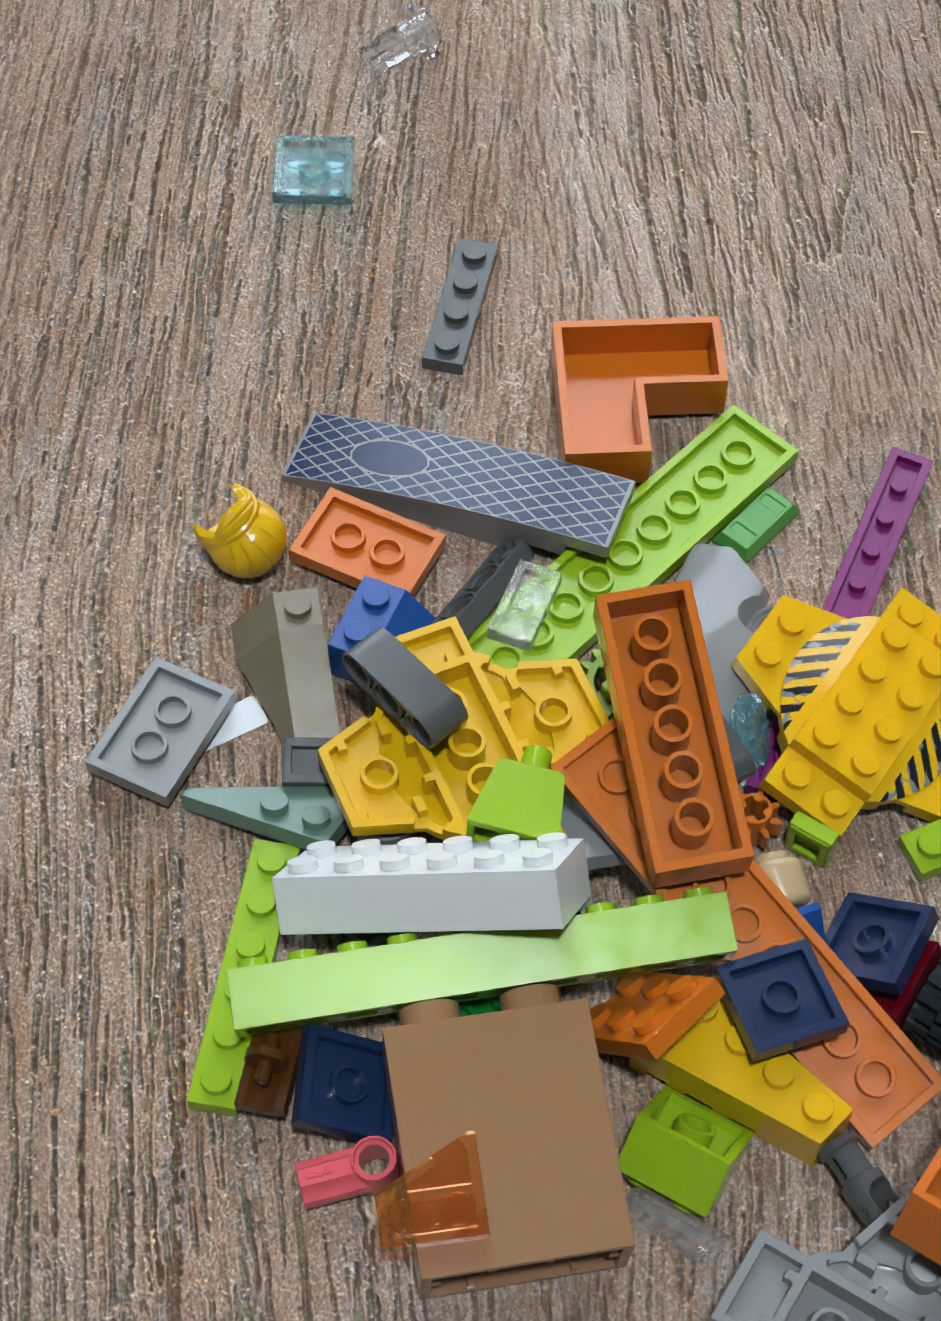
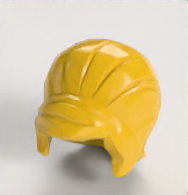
(247, 538)

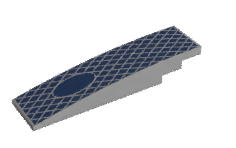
(462, 484)

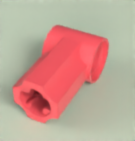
(342, 1174)

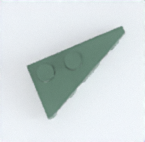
(279, 812)

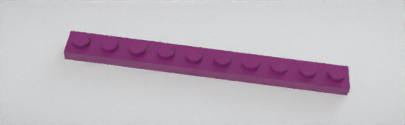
(867, 558)

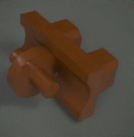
(269, 1073)

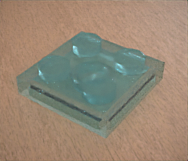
(313, 170)

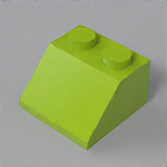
(683, 1151)

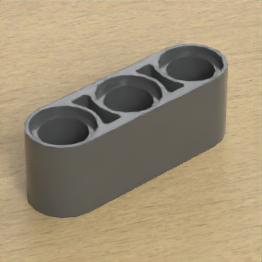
(405, 687)

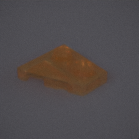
(435, 1201)

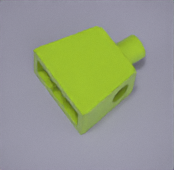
(519, 798)

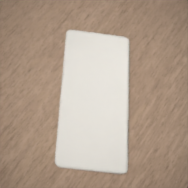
(242, 718)

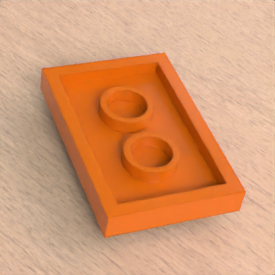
(359, 539)
(651, 1013)

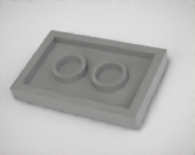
(161, 731)

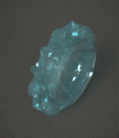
(752, 726)

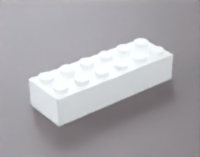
(433, 885)

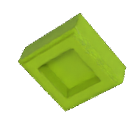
(811, 839)

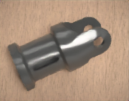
(859, 1178)

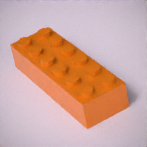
(672, 734)

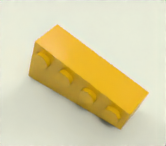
(769, 1095)

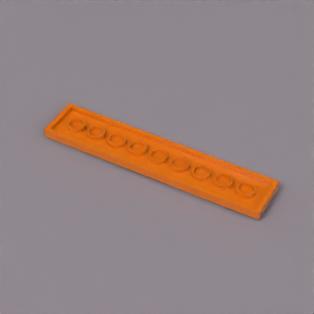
(868, 1065)

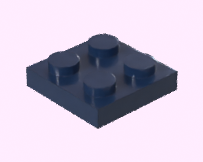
(881, 939)
(781, 999)
(341, 1085)

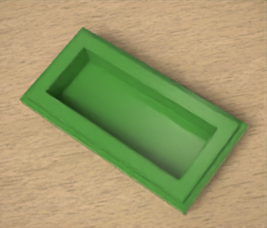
(757, 524)

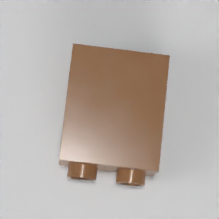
(541, 1129)

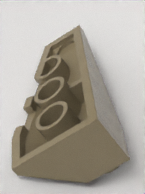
(287, 663)

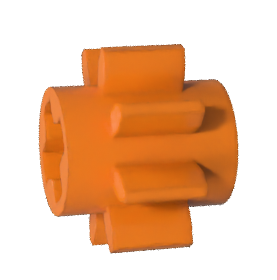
(761, 817)

